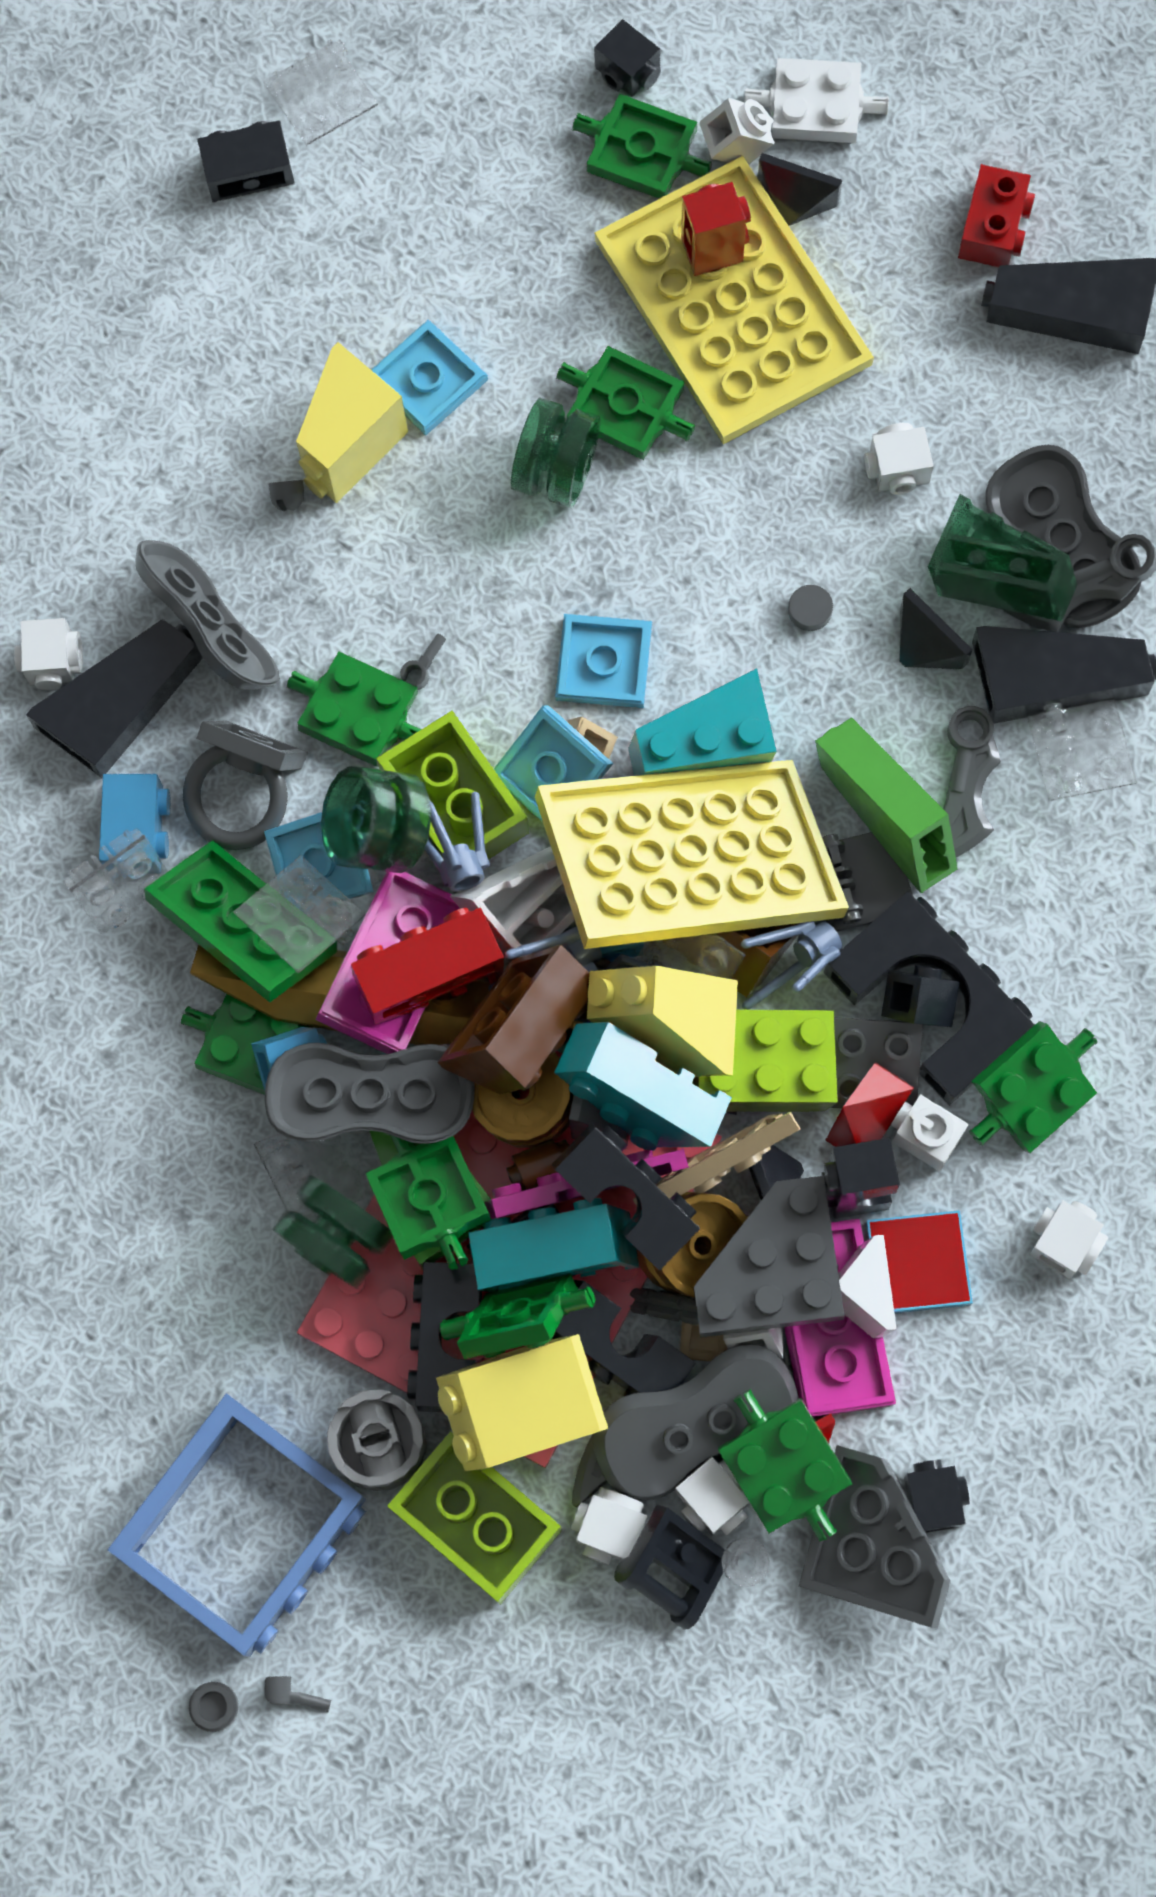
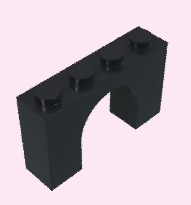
(910, 937)

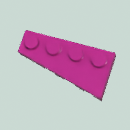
(555, 1189)

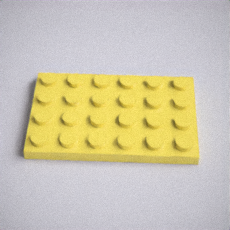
(743, 334)
(689, 853)

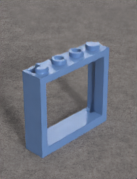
(177, 1479)

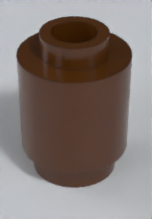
(535, 1163)

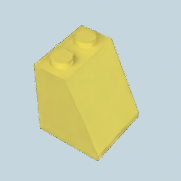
(347, 425)
(673, 1012)
(520, 1403)

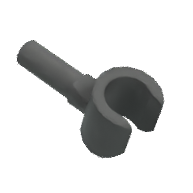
(424, 662)
(279, 1692)

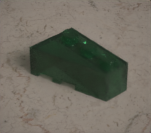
(999, 566)

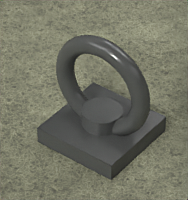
(247, 752)

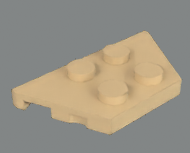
(738, 1150)

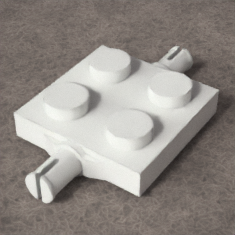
(817, 100)

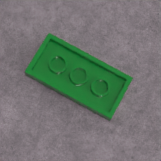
(202, 900)

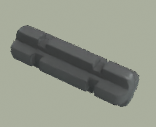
(664, 1305)

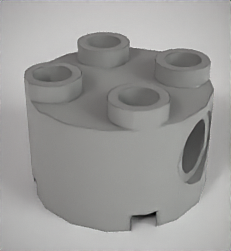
(376, 1440)

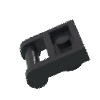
(682, 1553)

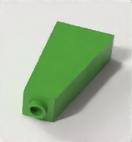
(889, 803)

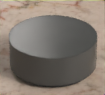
(810, 607)
(213, 1706)

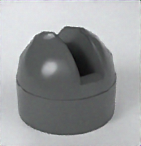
(287, 494)

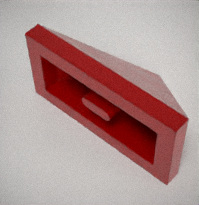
(870, 1108)

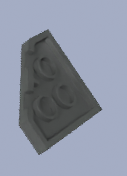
(775, 1266)
(879, 1547)

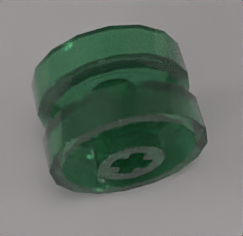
(555, 452)
(375, 819)
(329, 1237)

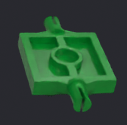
(641, 146)
(630, 399)
(356, 708)
(228, 1040)
(1034, 1087)
(428, 1198)
(517, 1317)
(784, 1465)

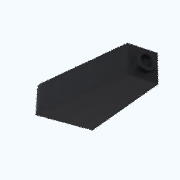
(1076, 301)
(1036, 668)
(117, 697)

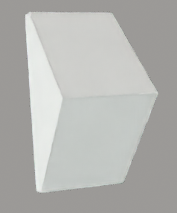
(868, 1289)

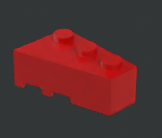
(428, 965)

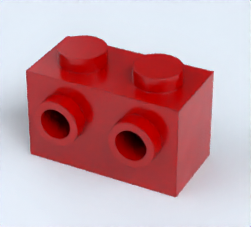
(995, 215)
(714, 227)

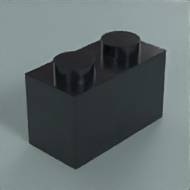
(245, 160)

